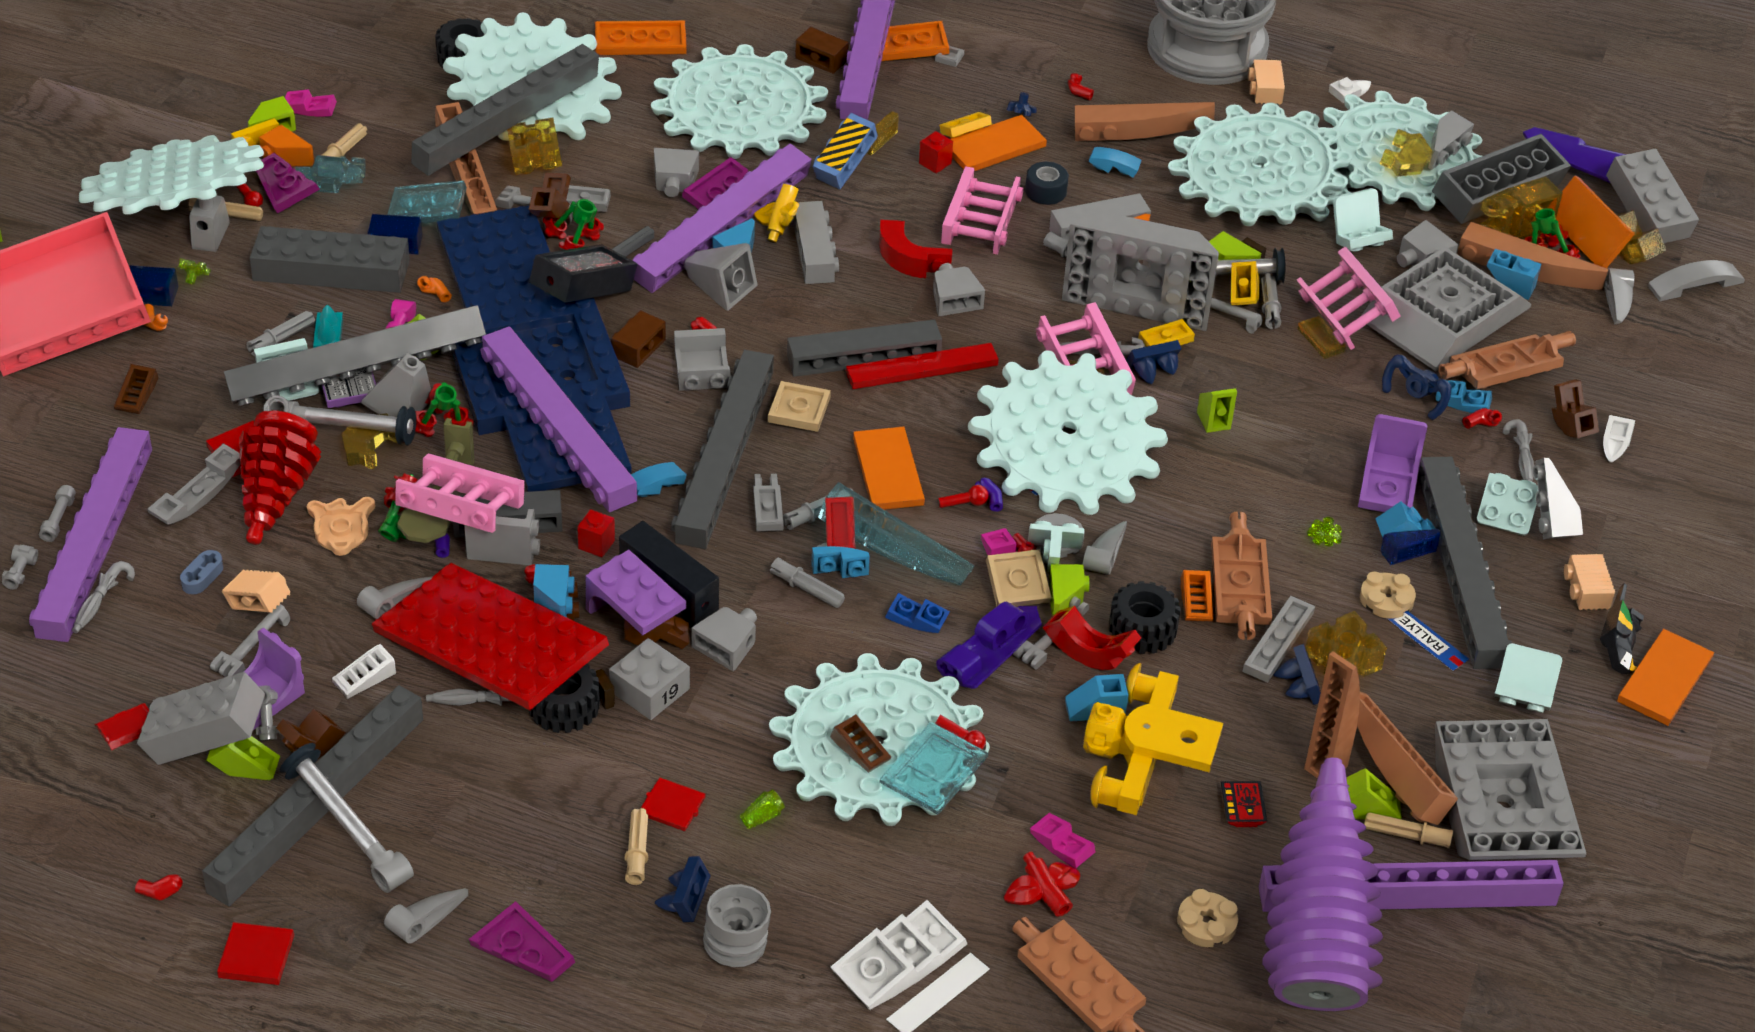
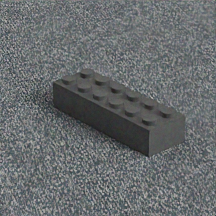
(1470, 183)
(330, 259)

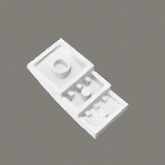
(898, 955)

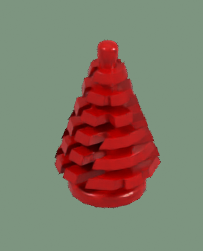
(273, 465)

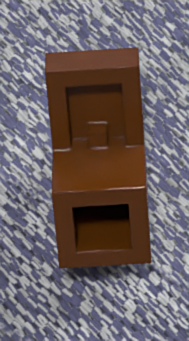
(551, 198)
(1571, 413)
(673, 631)
(315, 729)

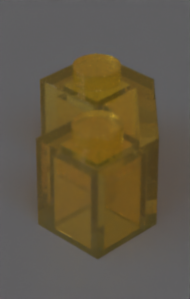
(1643, 244)

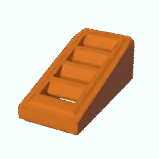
(1197, 578)

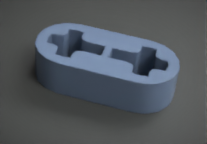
(199, 570)

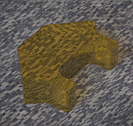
(1412, 157)
(361, 443)

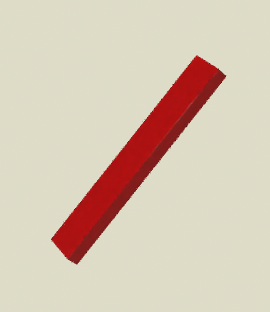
(922, 365)

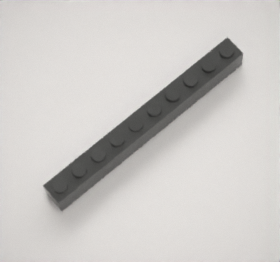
(504, 109)
(353, 355)
(723, 450)
(1463, 562)
(300, 807)

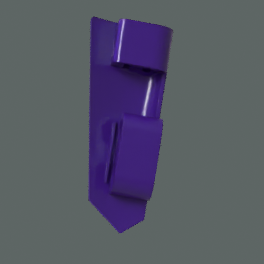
(1578, 154)
(994, 642)

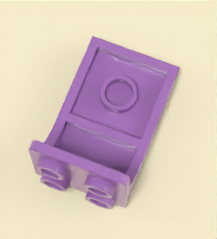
(1392, 463)
(633, 592)
(278, 668)

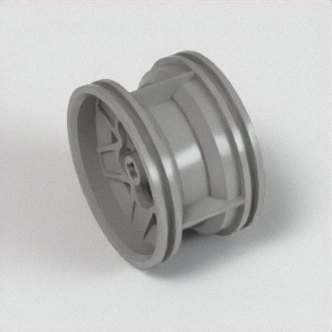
(1209, 38)

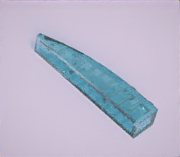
(900, 541)

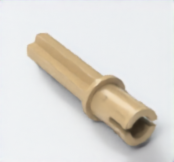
(347, 141)
(238, 210)
(1410, 830)
(636, 854)

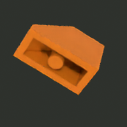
(287, 146)

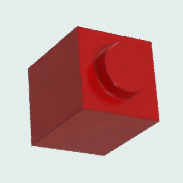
(936, 152)
(596, 533)

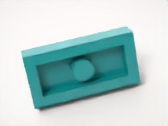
(328, 327)

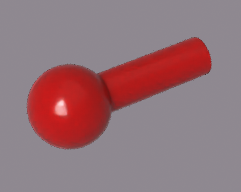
(251, 197)
(976, 495)
(974, 736)

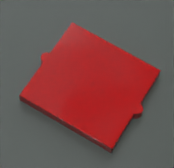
(673, 804)

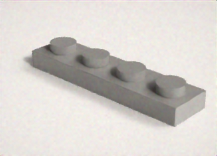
(1278, 639)

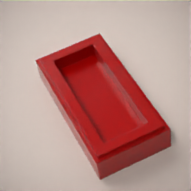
(840, 522)

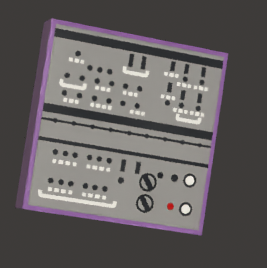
(348, 391)

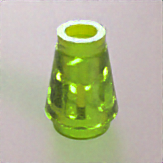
(763, 809)

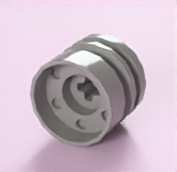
(736, 925)

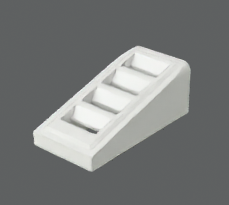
(382, 668)

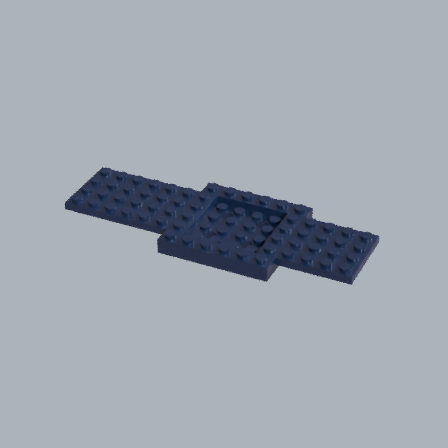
(492, 269)

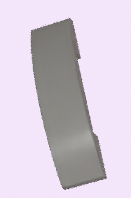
(1671, 283)
(200, 490)

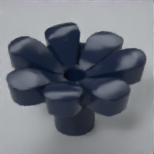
(1022, 105)

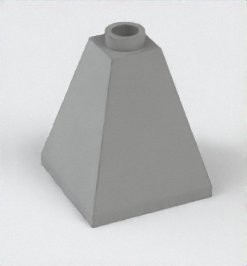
(723, 273)
(401, 386)

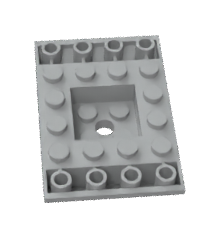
(1107, 270)
(1445, 308)
(1513, 765)

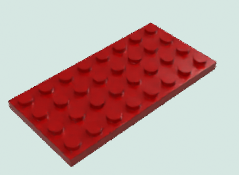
(490, 635)

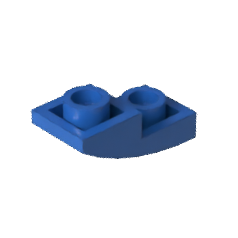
(924, 617)

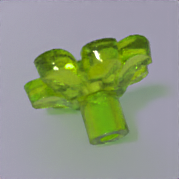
(193, 269)
(1325, 532)

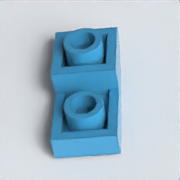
(1106, 158)
(1466, 399)
(653, 477)
(848, 561)

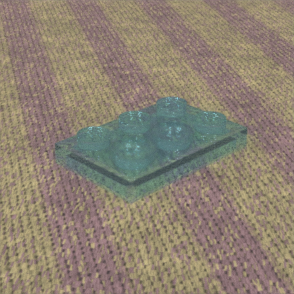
(429, 201)

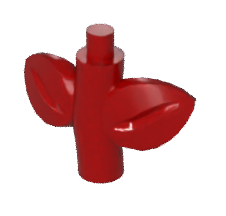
(1044, 884)

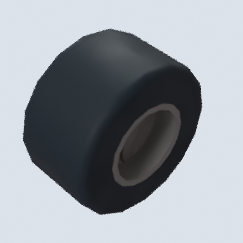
(1046, 183)

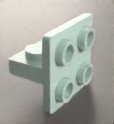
(1054, 538)

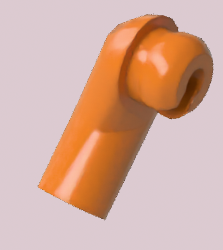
(434, 286)
(157, 323)

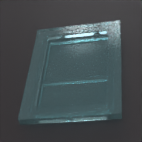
(934, 768)

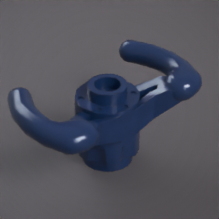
(1418, 383)

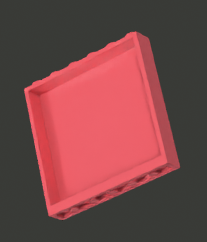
(65, 293)

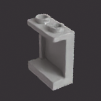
(701, 359)
(511, 542)

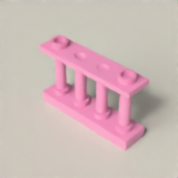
(963, 197)
(1360, 278)
(1101, 339)
(465, 479)

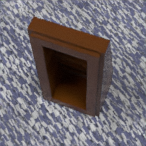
(136, 373)
(854, 725)

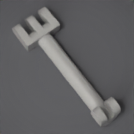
(512, 195)
(1253, 319)
(1036, 652)
(232, 663)

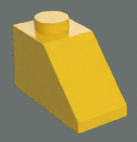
(1244, 283)

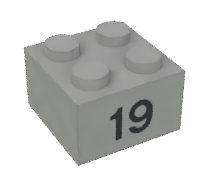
(650, 678)

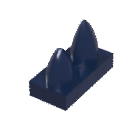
(1145, 359)
(1296, 667)
(691, 886)

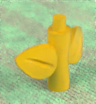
(779, 213)

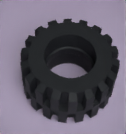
(449, 32)
(1149, 612)
(570, 710)

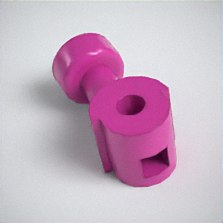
(401, 312)

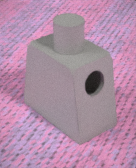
(675, 169)
(208, 223)
(1422, 243)
(957, 290)
(725, 636)

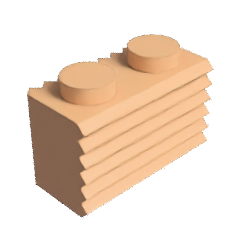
(1266, 81)
(1589, 581)
(256, 591)

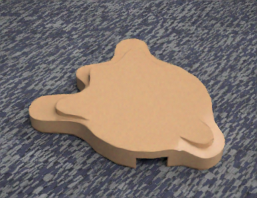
(340, 525)

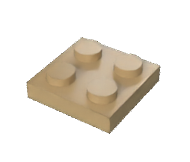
(799, 406)
(1018, 578)

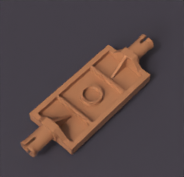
(1508, 360)
(1241, 578)
(1080, 976)

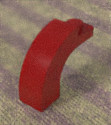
(907, 256)
(1086, 644)

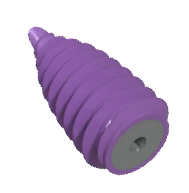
(1322, 906)

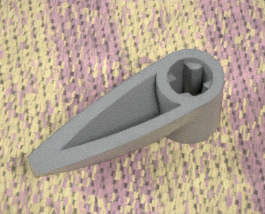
(1619, 292)
(1103, 552)
(380, 601)
(423, 915)

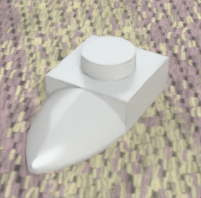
(1346, 86)
(1617, 436)

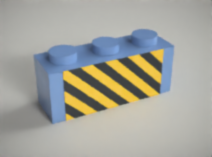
(845, 150)

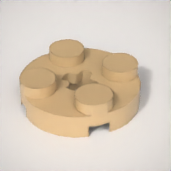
(1378, 585)
(1209, 904)

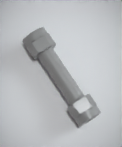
(50, 528)

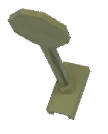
(459, 448)

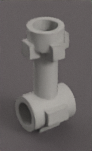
(21, 555)
(267, 730)

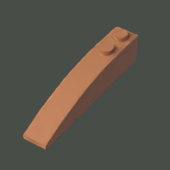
(1137, 120)
(468, 168)
(1556, 268)
(1335, 715)
(1403, 766)

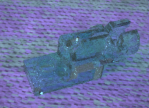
(332, 171)

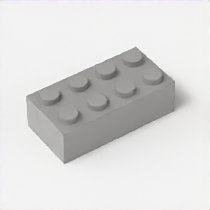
(1653, 194)
(201, 718)

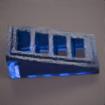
(1409, 544)

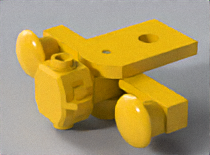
(1145, 736)

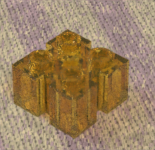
(534, 146)
(1349, 641)

